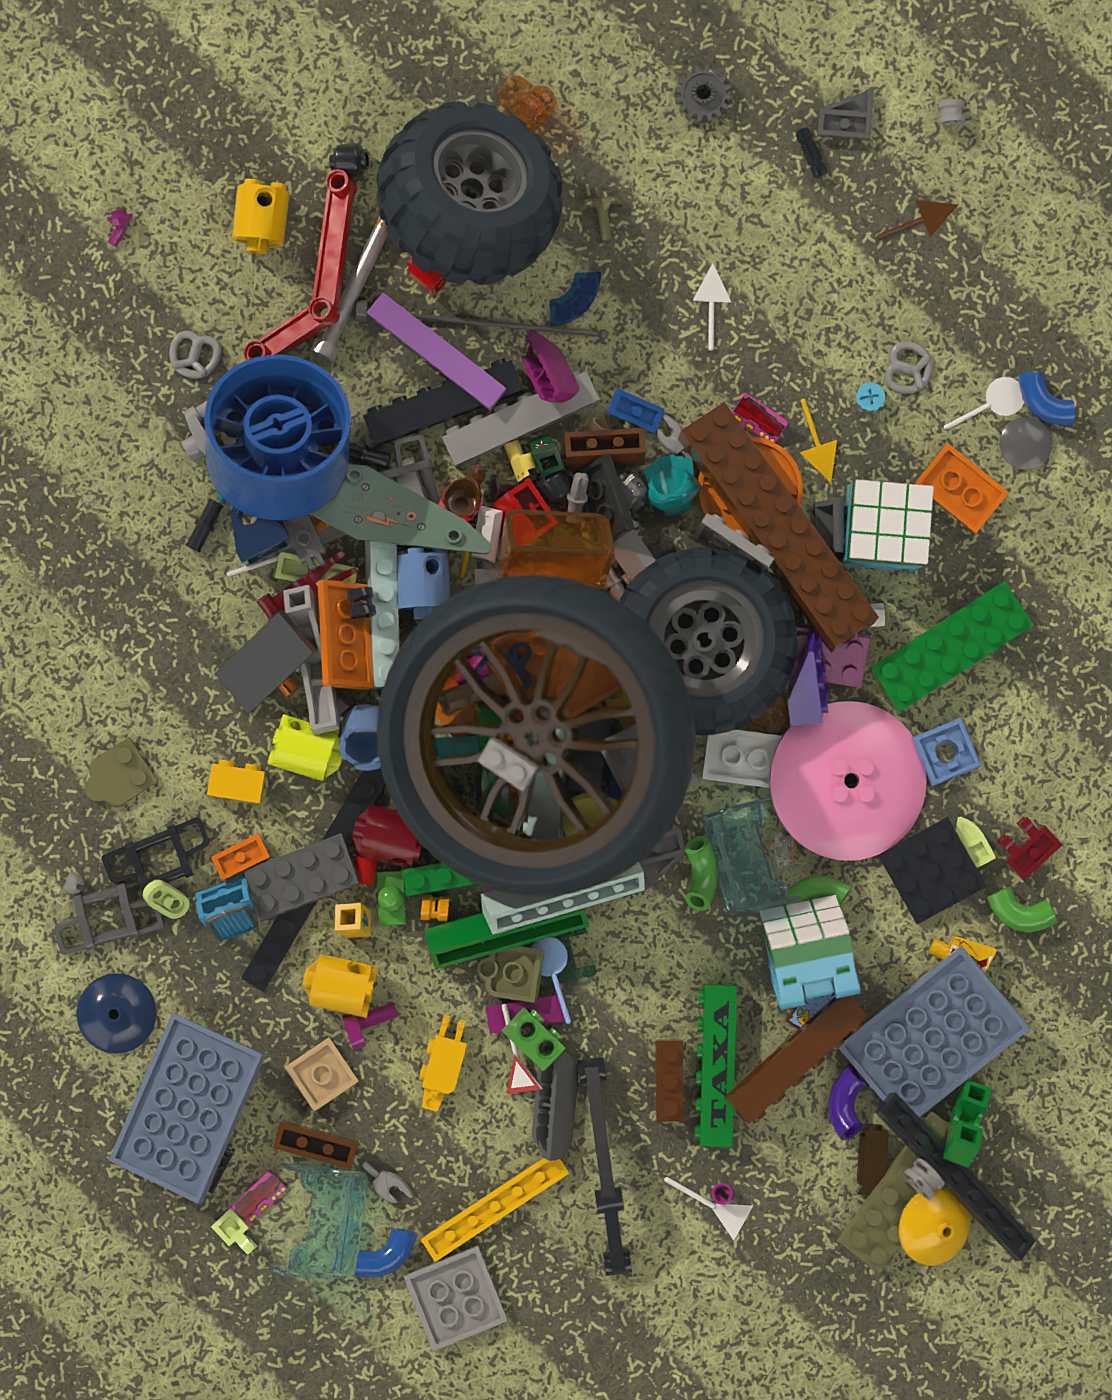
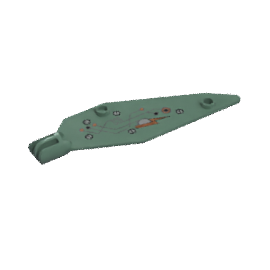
(386, 512)

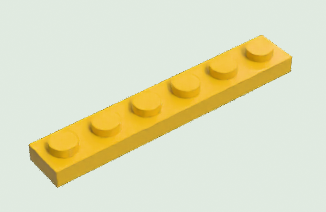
(493, 1207)

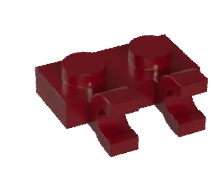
(1033, 851)

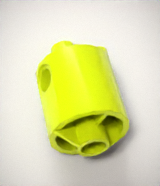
(303, 752)

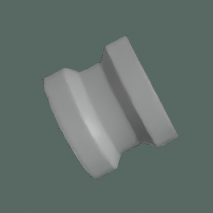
(951, 112)

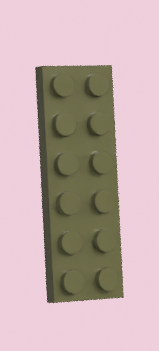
(875, 1227)

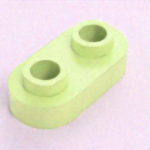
(161, 896)

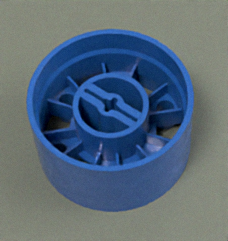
(277, 461)

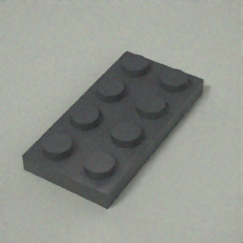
(302, 877)

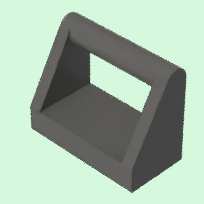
(830, 523)

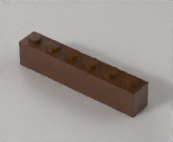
(795, 1057)

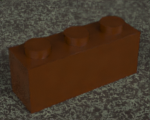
(624, 445)
(669, 1080)
(316, 1144)

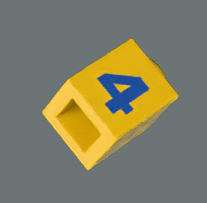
(353, 920)

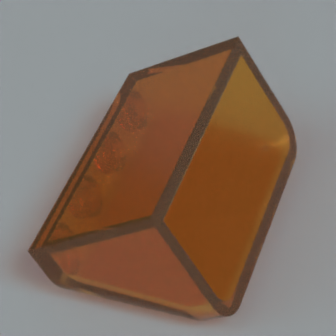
(557, 546)

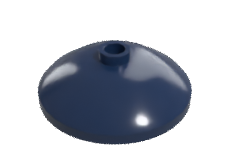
(135, 1011)

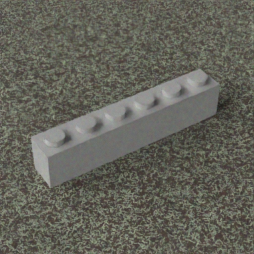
(514, 422)

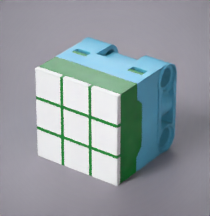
(887, 525)
(809, 951)

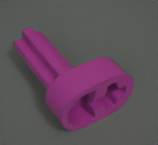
(375, 1016)

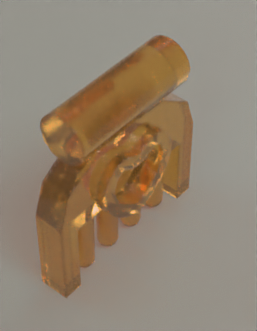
(776, 717)

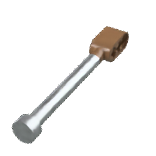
(326, 345)

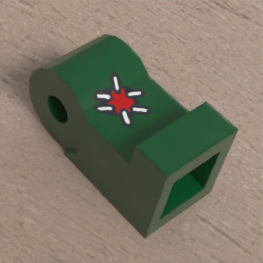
(544, 453)

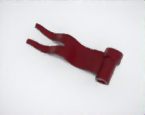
(272, 605)

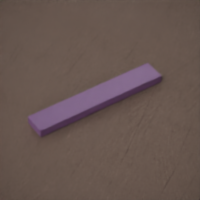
(436, 351)

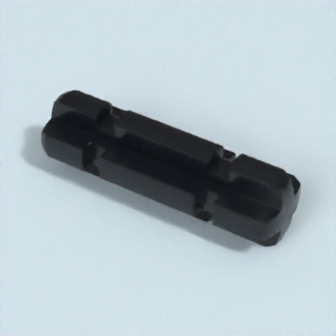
(811, 152)

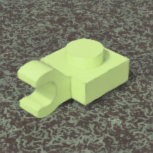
(231, 1229)

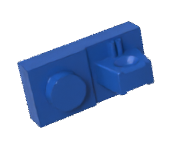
(635, 411)

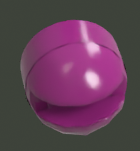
(718, 1198)

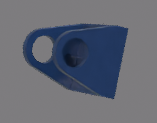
(257, 539)

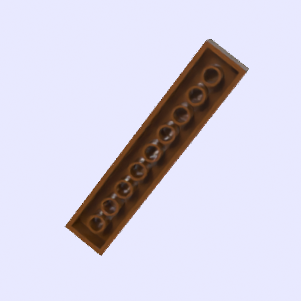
(778, 523)

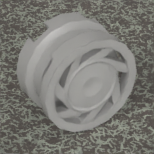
(923, 1178)

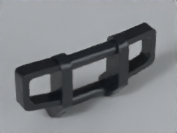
(171, 833)

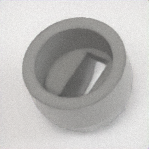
(71, 883)

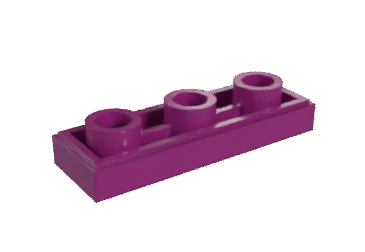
(547, 1007)

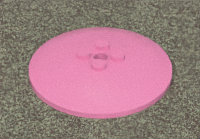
(811, 789)

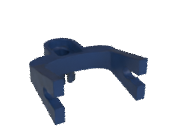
(516, 663)

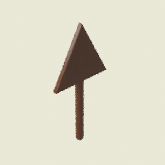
(932, 215)

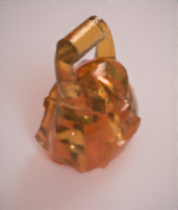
(529, 102)

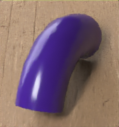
(842, 1103)

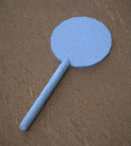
(554, 962)

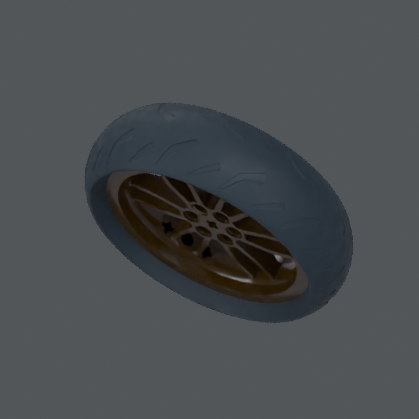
(584, 623)

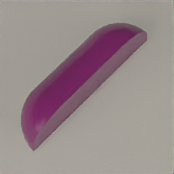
(550, 372)

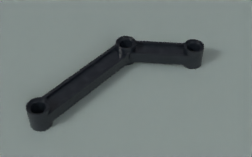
(608, 1198)

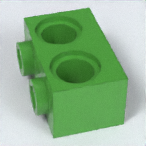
(530, 1042)

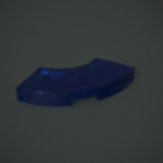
(576, 300)

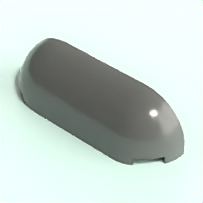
(555, 1107)

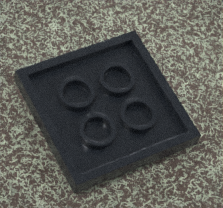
(932, 870)

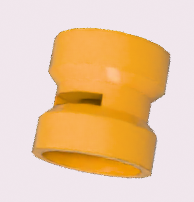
(429, 905)

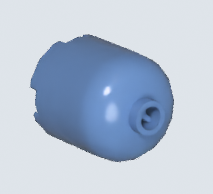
(359, 737)

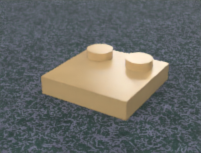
(321, 1074)

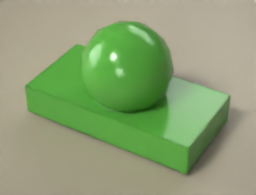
(391, 898)

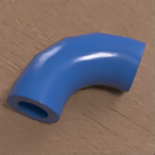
(1043, 403)
(389, 1257)

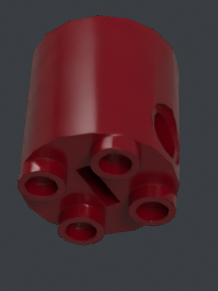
(385, 837)

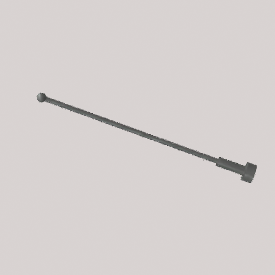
(362, 307)

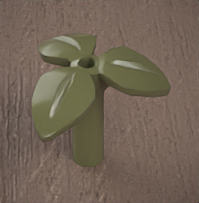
(602, 206)

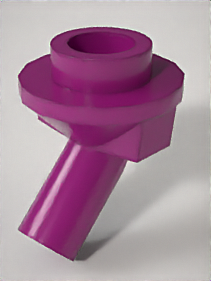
(120, 220)
(473, 661)

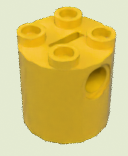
(259, 225)
(340, 985)

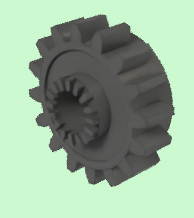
(698, 107)

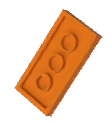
(344, 641)

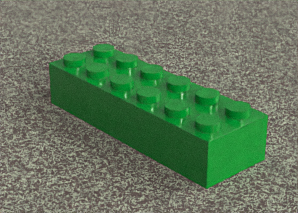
(950, 647)

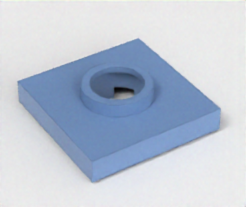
(965, 756)

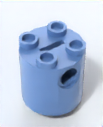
(422, 580)

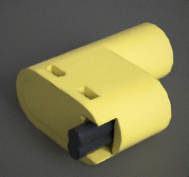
(522, 464)

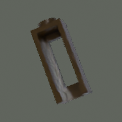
(871, 1158)

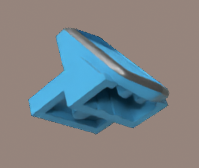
(227, 909)

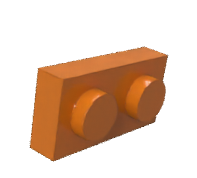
(240, 857)

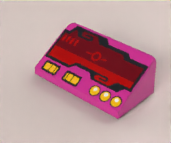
(759, 418)
(259, 1197)

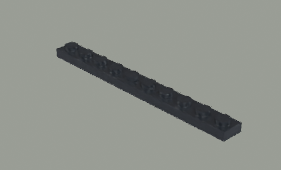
(288, 925)

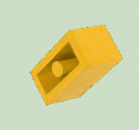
(237, 782)

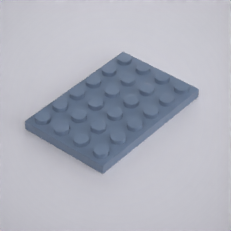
(935, 1034)
(187, 1108)

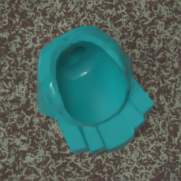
(671, 484)

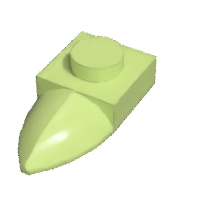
(974, 842)

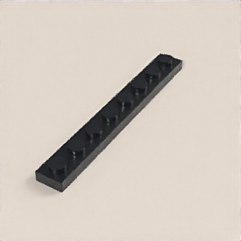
(957, 1178)

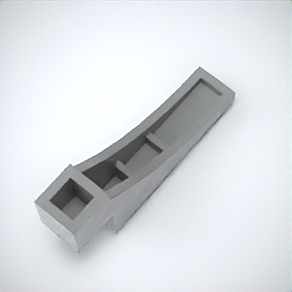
(303, 610)

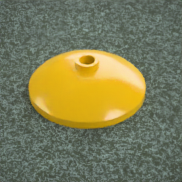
(923, 1228)

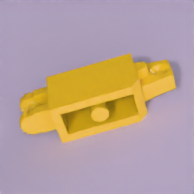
(444, 1065)

